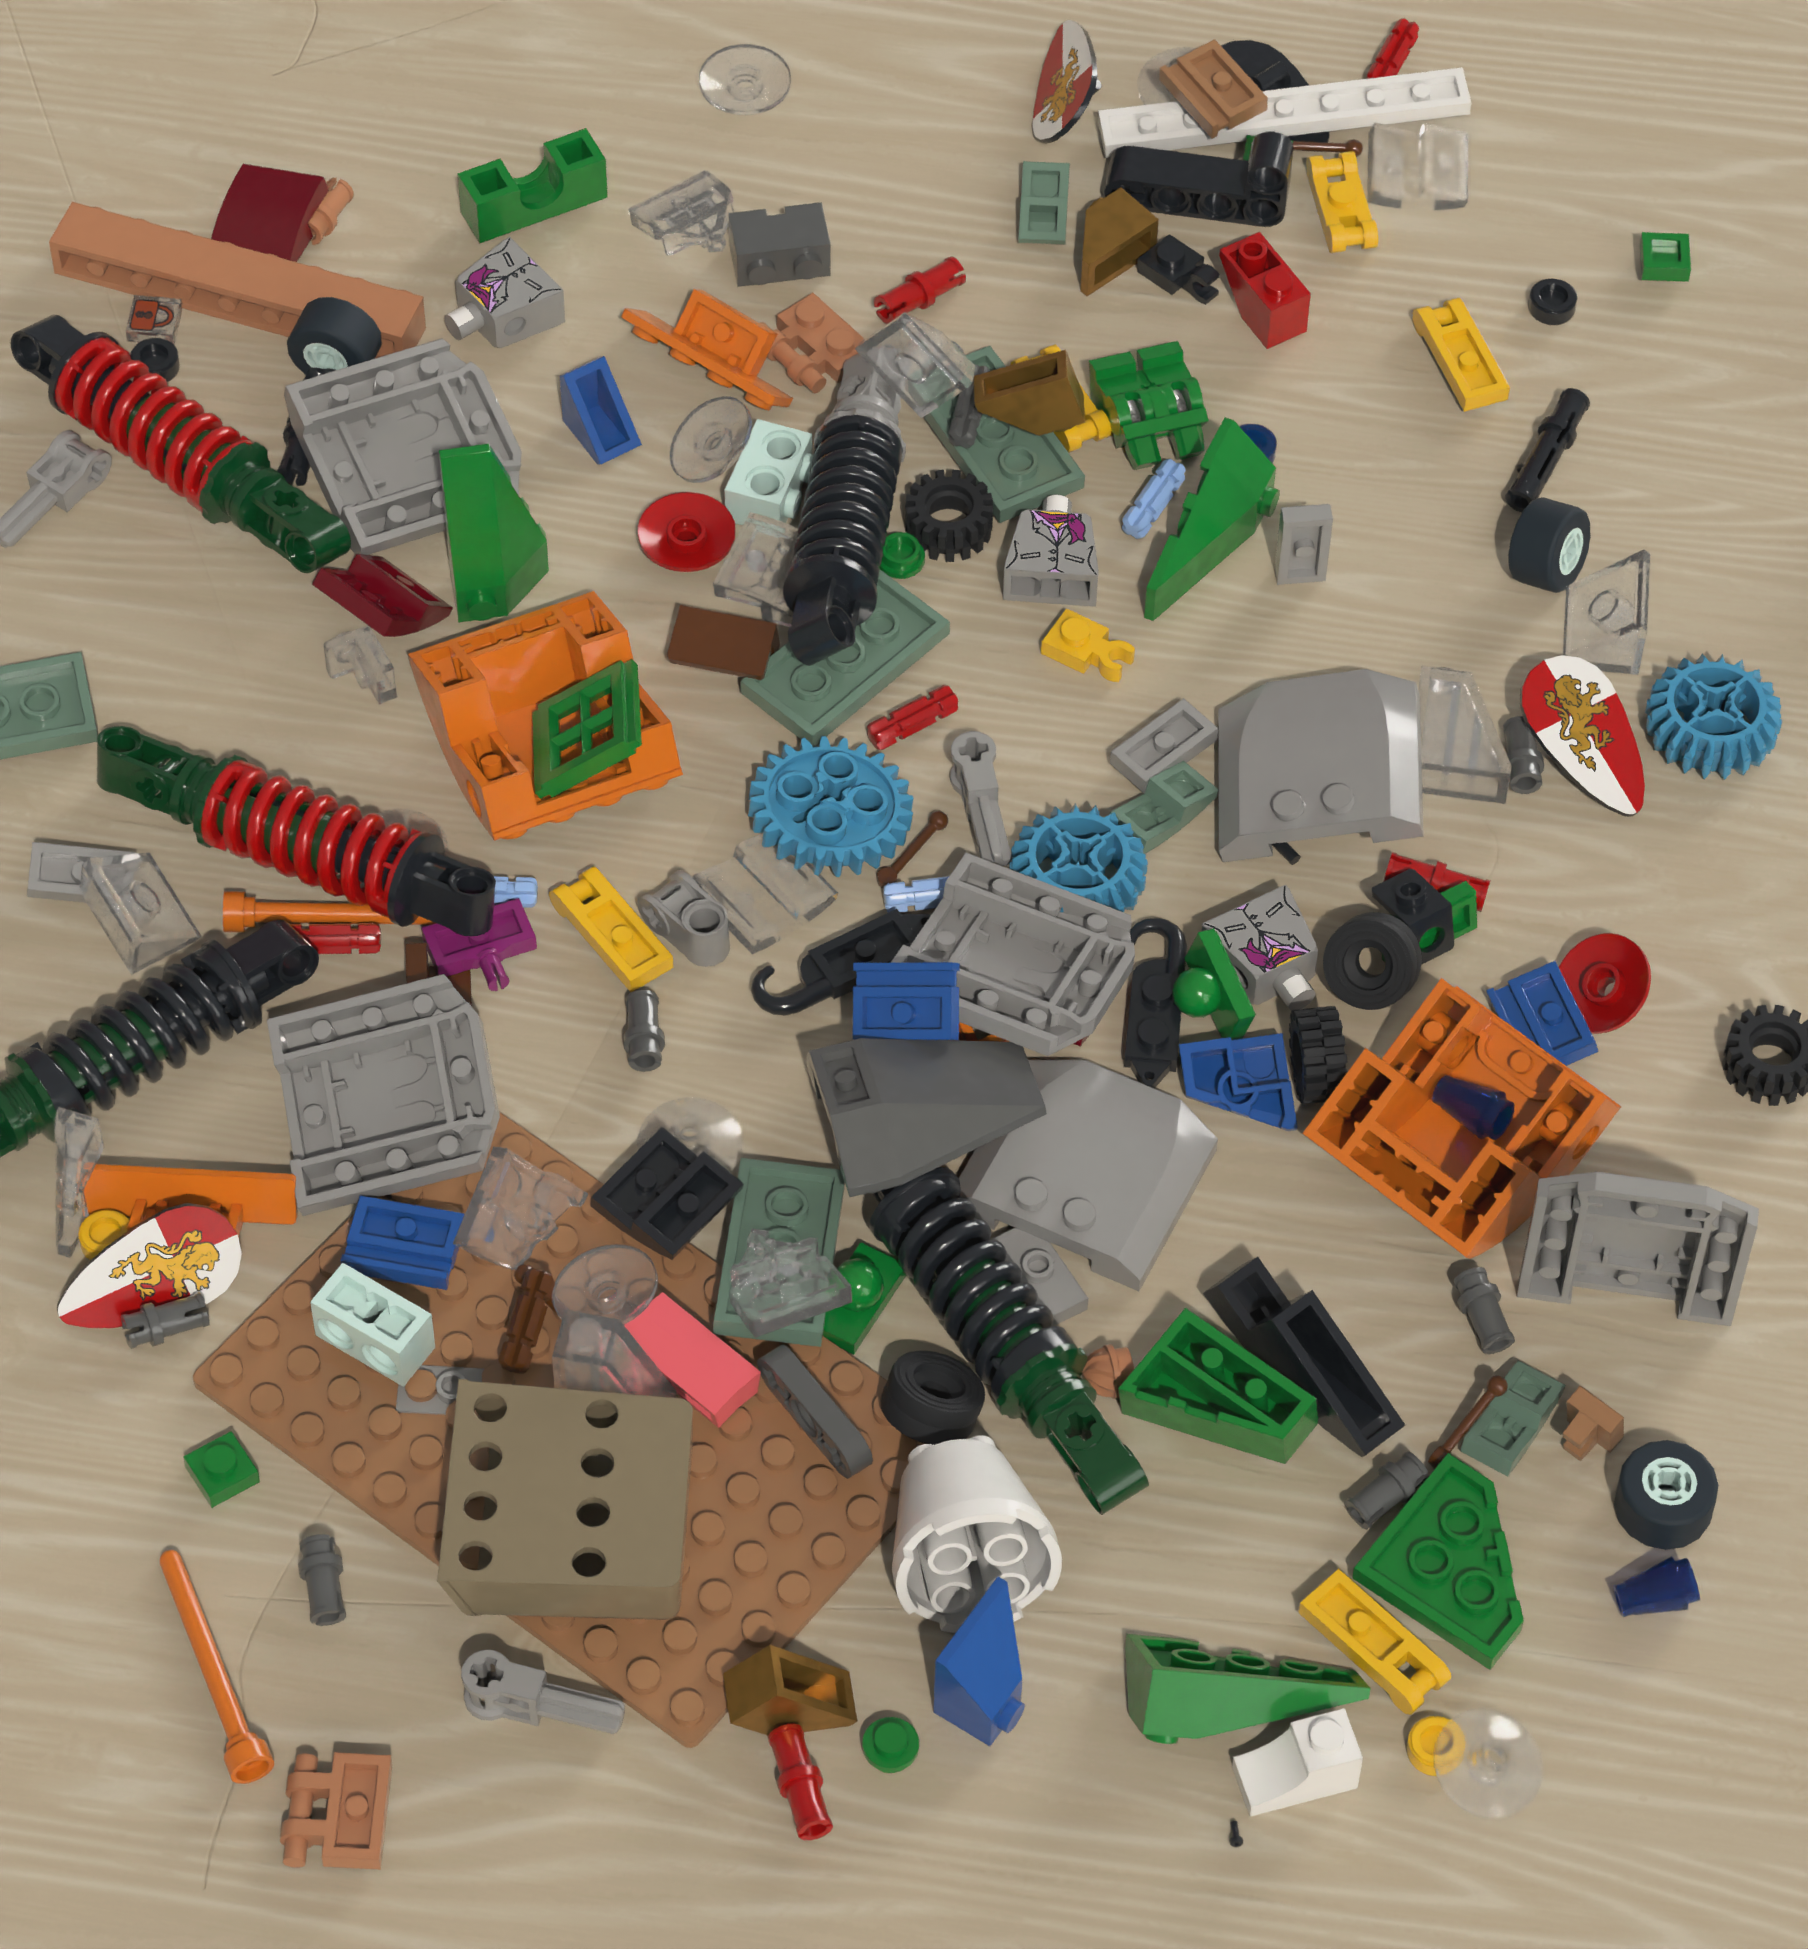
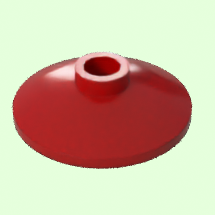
(686, 532)
(1594, 966)

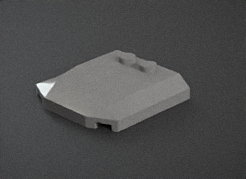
(379, 436)
(1320, 762)
(1022, 962)
(384, 1092)
(1096, 1171)
(1638, 1241)

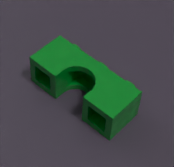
(565, 180)

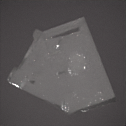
(687, 214)
(784, 1283)

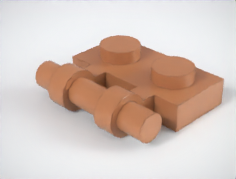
(820, 335)
(355, 1810)

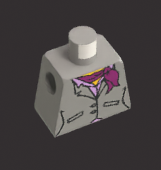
(505, 298)
(1052, 557)
(1270, 948)

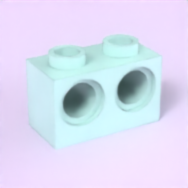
(770, 473)
(373, 1324)

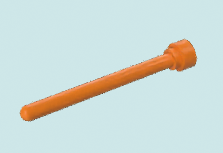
(245, 912)
(245, 1754)

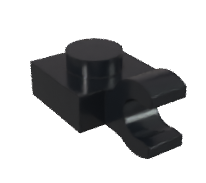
(1177, 266)

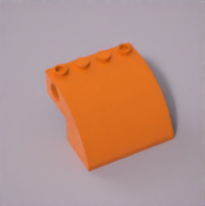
(483, 701)
(1426, 1160)

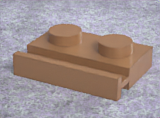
(1213, 88)

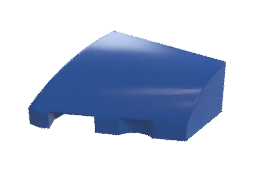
(1241, 1077)

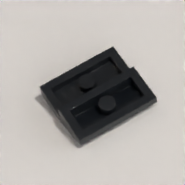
(665, 1194)

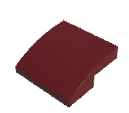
(270, 211)
(382, 596)

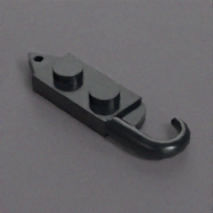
(829, 967)
(1152, 1013)

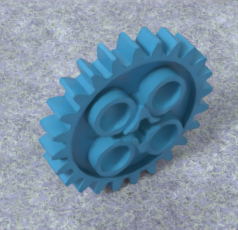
(830, 806)

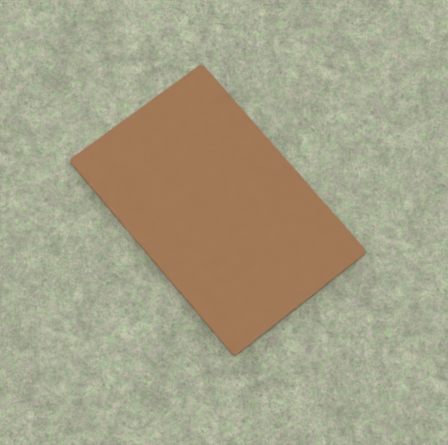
(766, 1508)

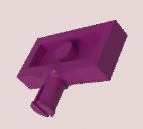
(457, 953)

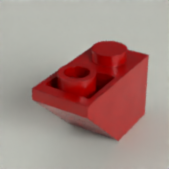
(1266, 290)

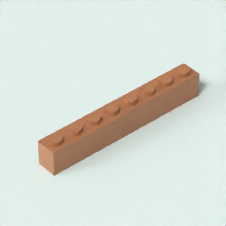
(219, 276)

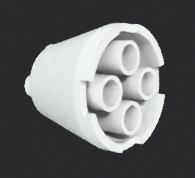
(965, 1525)

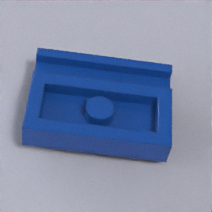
(906, 1001)
(1546, 1013)
(403, 1242)

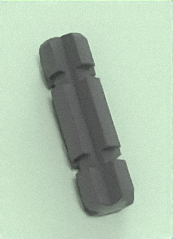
(967, 417)

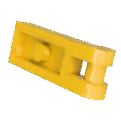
(1461, 354)
(612, 929)
(1374, 1640)

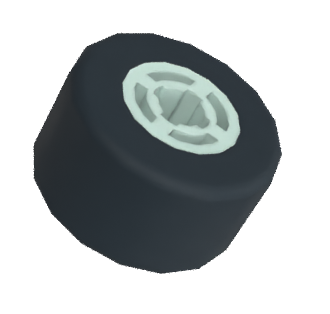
(333, 336)
(1549, 544)
(1666, 1494)

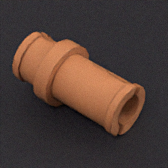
(325, 217)

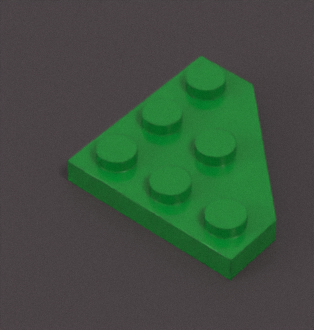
(1449, 1563)

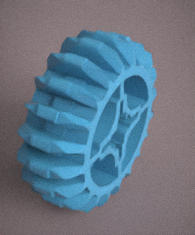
(1715, 728)
(1080, 851)

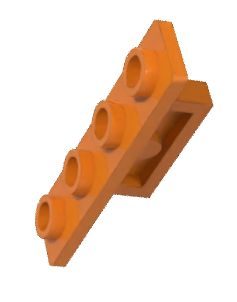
(719, 340)
(235, 1194)

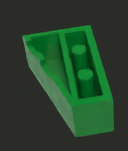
(1218, 1392)

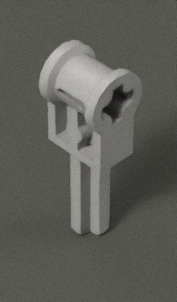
(56, 479)
(977, 784)
(525, 1695)

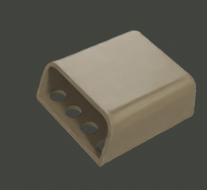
(576, 1502)

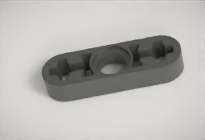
(815, 1411)

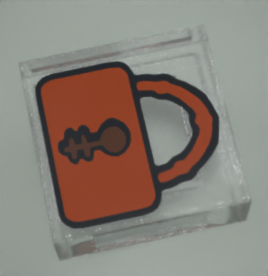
(153, 318)

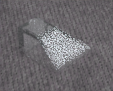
(918, 362)

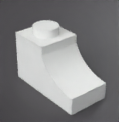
(1301, 1765)

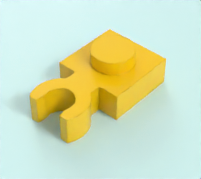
(1084, 643)

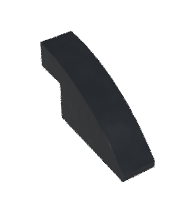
(1309, 1350)

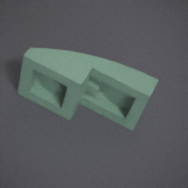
(1044, 202)
(1167, 805)
(1513, 1419)

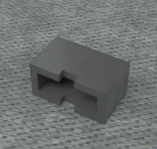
(779, 245)

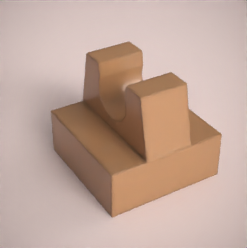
(1591, 1424)

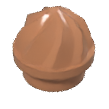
(1108, 1369)

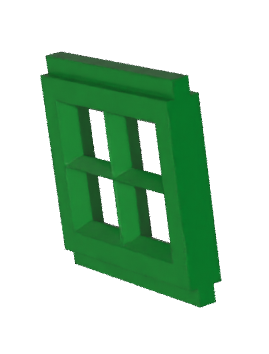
(624, 714)

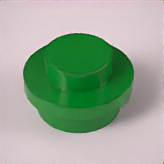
(902, 556)
(890, 1744)

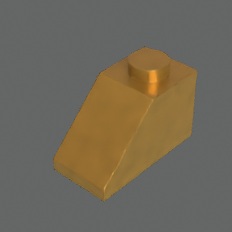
(1114, 238)
(1033, 394)
(788, 1689)

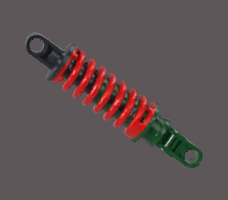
(177, 441)
(299, 835)

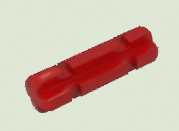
(1395, 49)
(912, 717)
(342, 938)

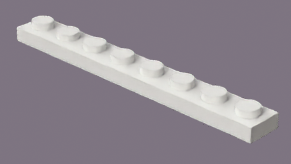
(1296, 111)

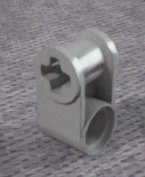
(688, 920)

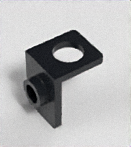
(1419, 907)

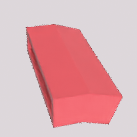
(694, 1360)

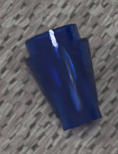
(1475, 1106)
(1658, 1589)

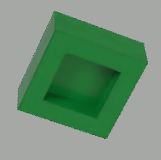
(1665, 256)
(221, 1469)

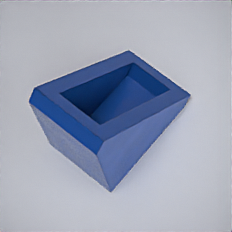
(596, 411)

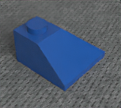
(981, 1670)

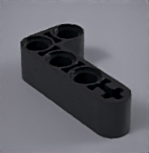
(1208, 185)

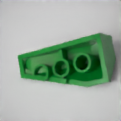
(1217, 519)
(491, 536)
(1199, 1695)

